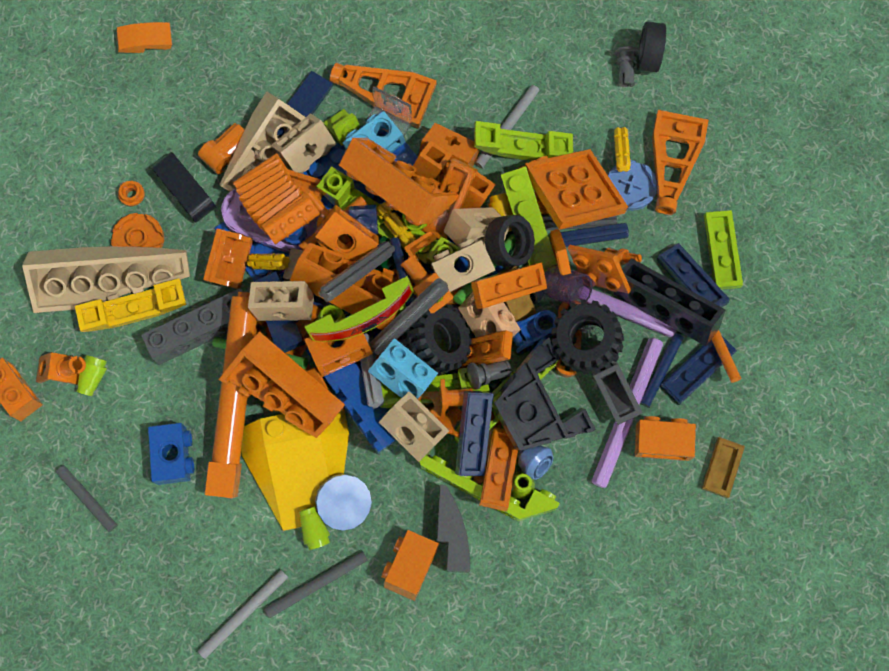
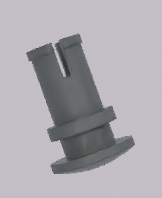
(626, 64)
(484, 373)

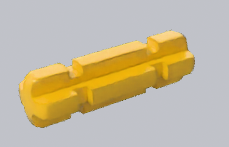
(622, 149)
(395, 224)
(268, 261)

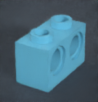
(390, 142)
(402, 370)

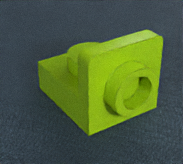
(341, 125)

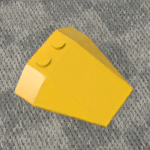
(293, 463)

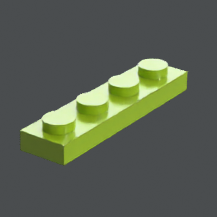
(524, 204)

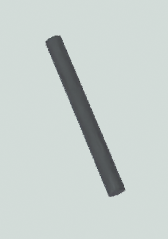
(315, 584)

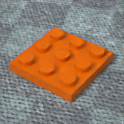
(575, 189)

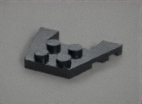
(527, 408)

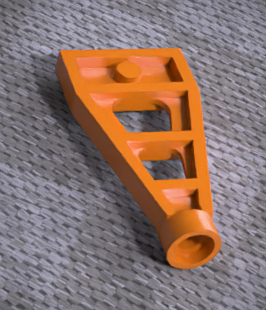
(417, 93)
(679, 129)

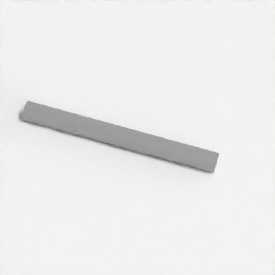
(511, 120)
(242, 614)

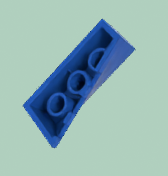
(350, 389)

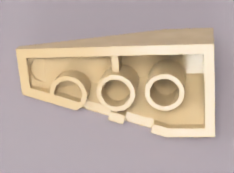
(259, 136)

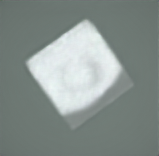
(394, 107)

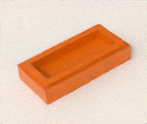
(560, 252)

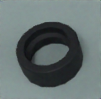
(651, 47)
(523, 241)

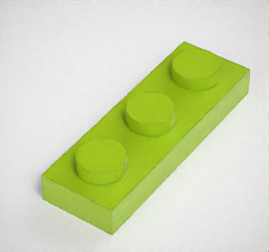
(723, 249)

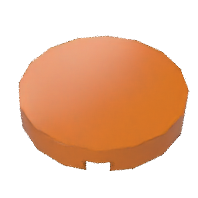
(144, 230)

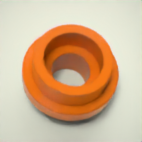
(129, 186)

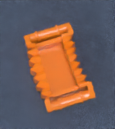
(274, 199)

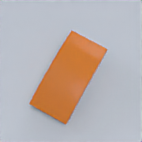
(142, 36)

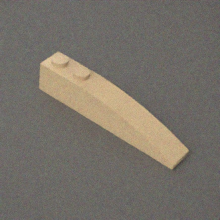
(85, 274)

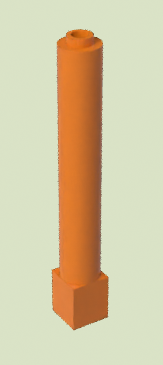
(225, 467)

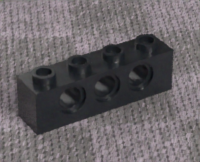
(671, 303)

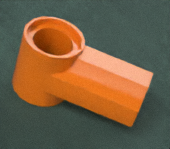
(220, 152)

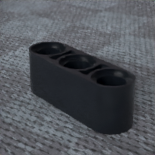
(183, 187)

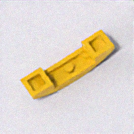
(131, 308)

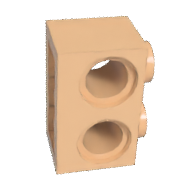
(489, 319)

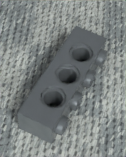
(189, 330)

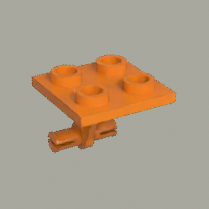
(604, 267)

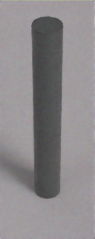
(86, 498)

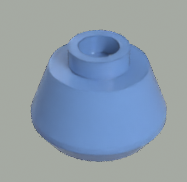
(535, 461)

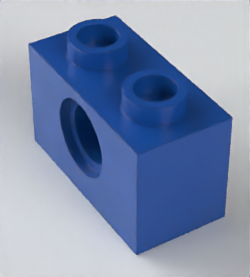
(161, 440)

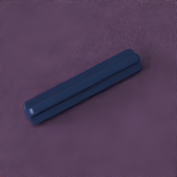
(595, 234)

